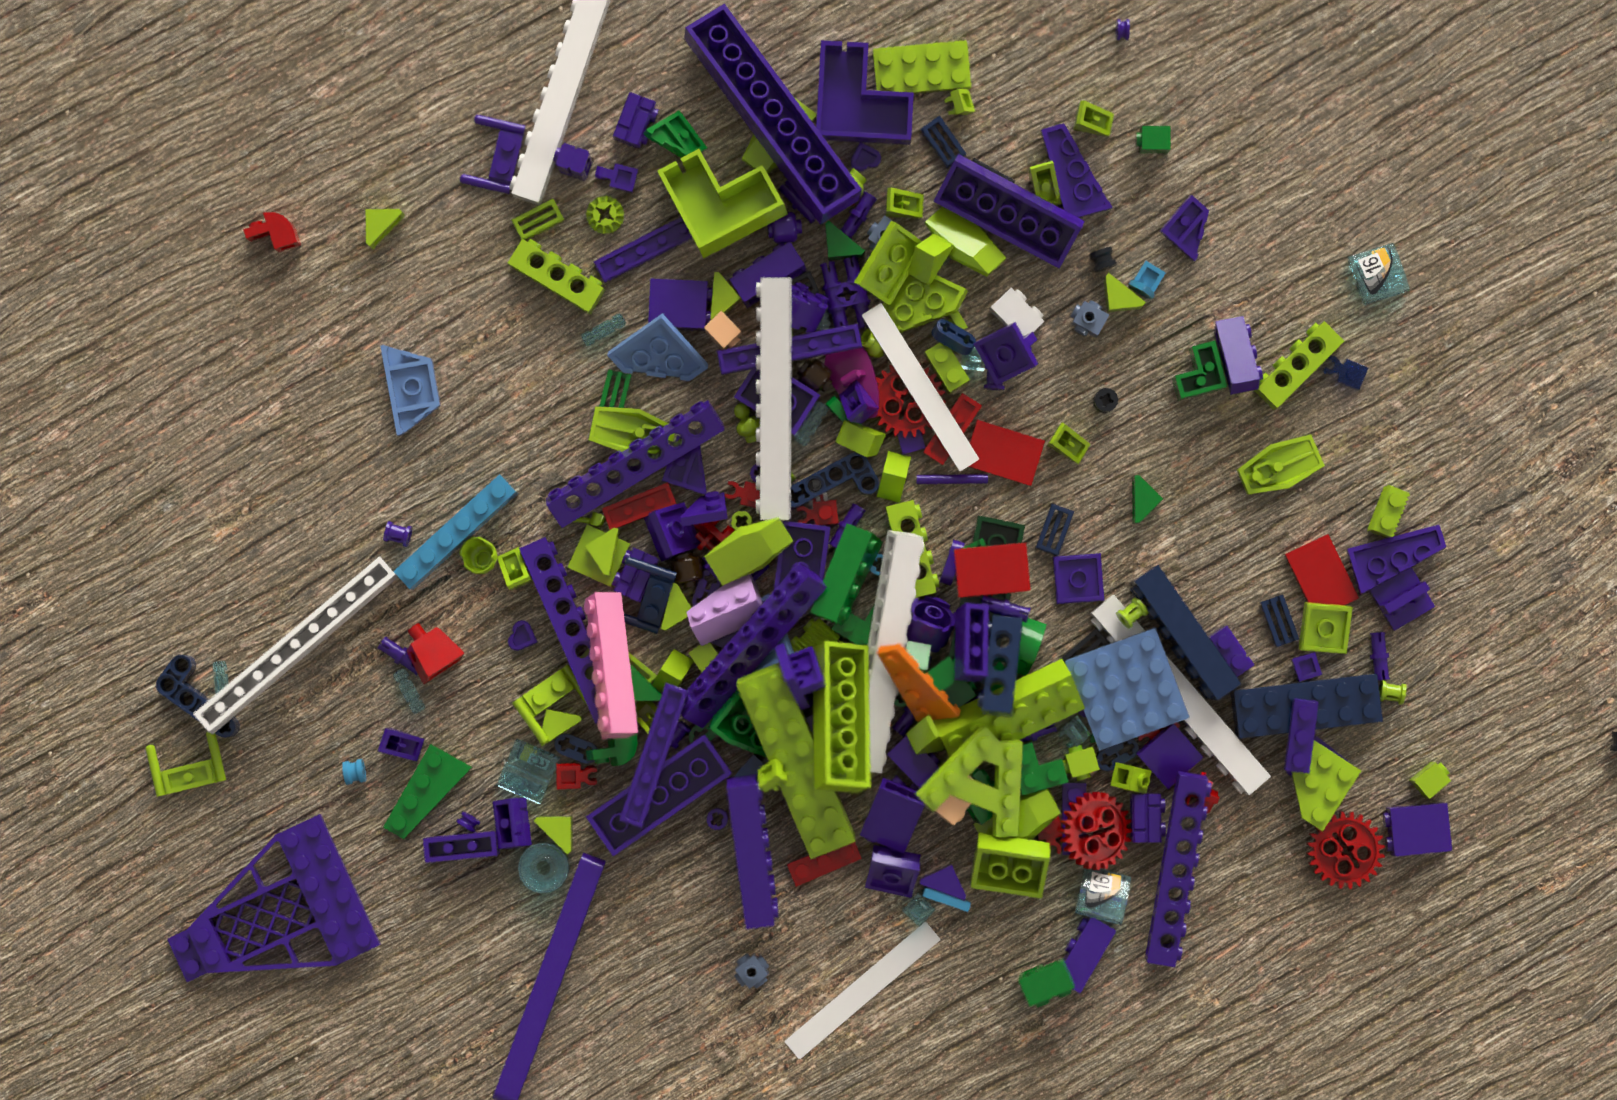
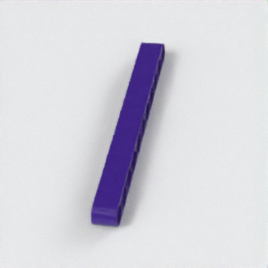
(549, 978)

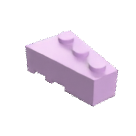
(725, 610)

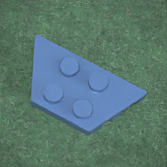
(410, 387)

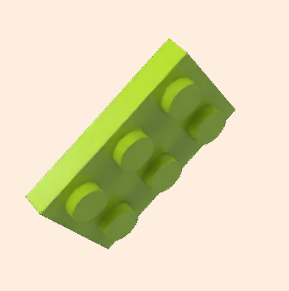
(888, 263)

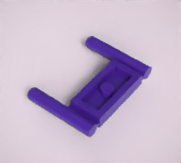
(504, 158)

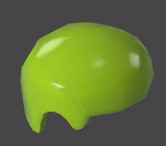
(478, 555)

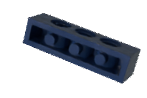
(1001, 704)

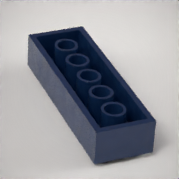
(1184, 633)
(1341, 703)

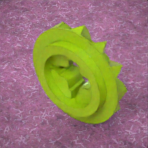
(607, 225)

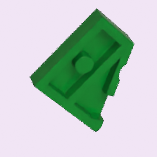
(676, 135)

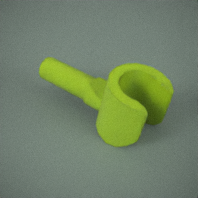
(596, 519)

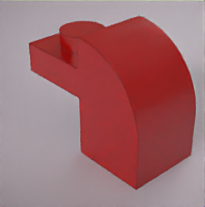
(278, 228)

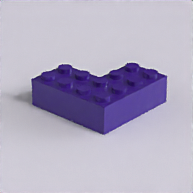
(852, 112)

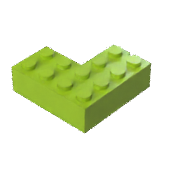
(724, 213)

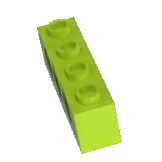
(584, 300)
(1328, 342)
(912, 512)

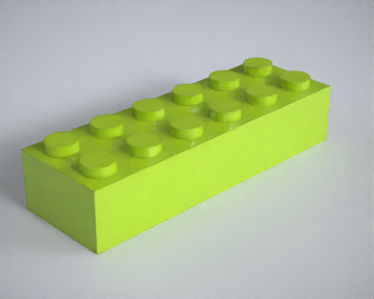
(1038, 703)
(842, 718)

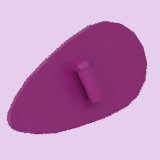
(853, 366)

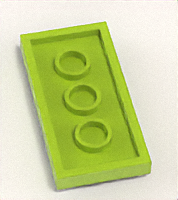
(922, 67)

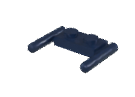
(655, 596)

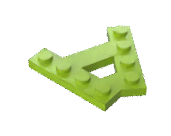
(954, 780)

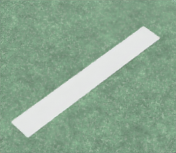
(920, 387)
(862, 990)

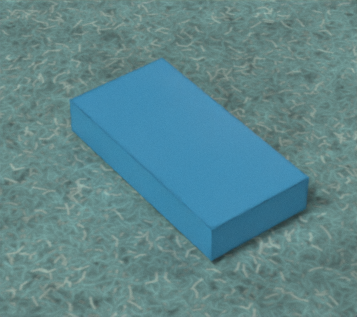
(946, 899)

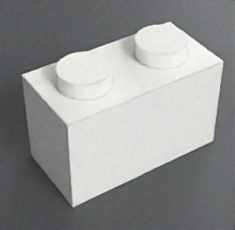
(1013, 308)

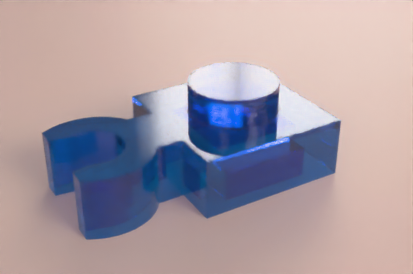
(1348, 373)

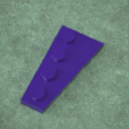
(1077, 186)
(1389, 557)

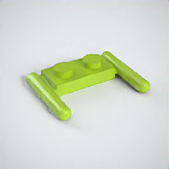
(544, 696)
(187, 776)

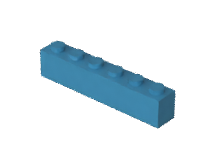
(455, 532)

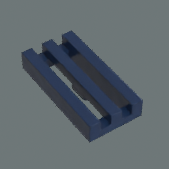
(931, 125)
(1047, 548)
(1286, 639)

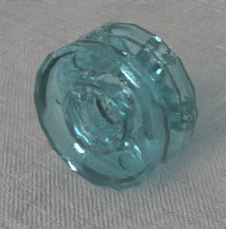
(558, 867)

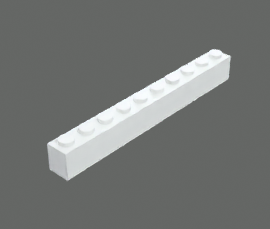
(558, 99)
(775, 400)
(889, 627)
(295, 645)
(1203, 722)

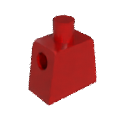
(432, 652)

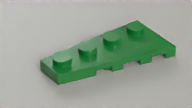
(429, 784)

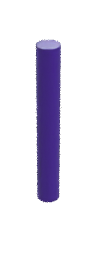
(952, 479)

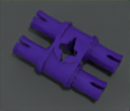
(834, 289)

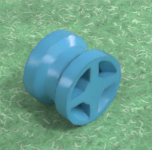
(354, 771)

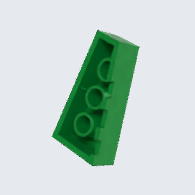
(846, 574)

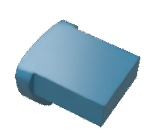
(1147, 280)

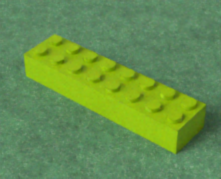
(789, 739)

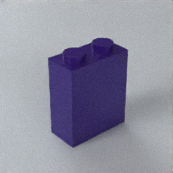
(681, 302)
(892, 816)
(1417, 829)

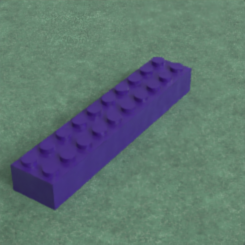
(772, 114)

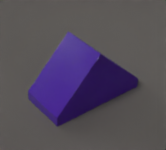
(857, 403)
(401, 744)
(945, 881)

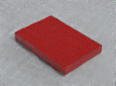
(1006, 452)
(992, 570)
(1321, 573)

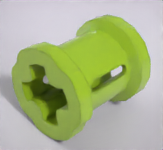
(740, 514)
(1132, 613)
(1392, 692)

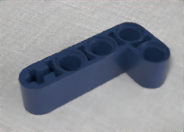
(828, 484)
(181, 687)

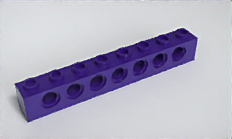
(567, 512)
(532, 555)
(751, 644)
(1185, 784)

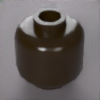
(815, 375)
(688, 569)

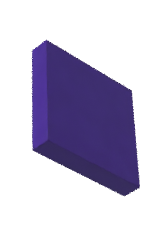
(1078, 578)
(1168, 754)

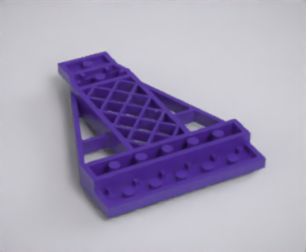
(328, 895)

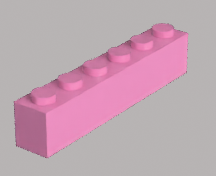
(610, 665)

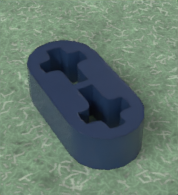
(953, 337)
(578, 742)
(1124, 757)

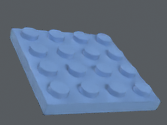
(1127, 688)

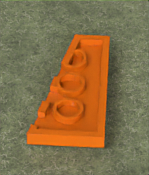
(915, 686)

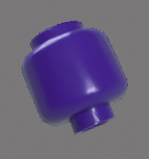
(785, 229)

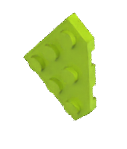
(921, 303)
(1324, 787)

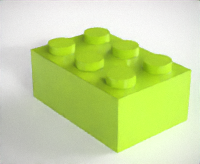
(1010, 865)

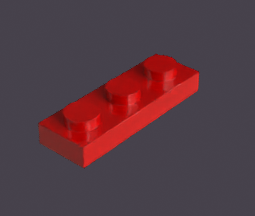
(963, 413)
(638, 506)
(807, 869)

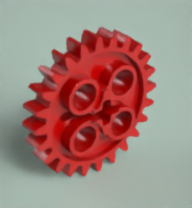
(889, 393)
(1100, 851)
(1329, 862)

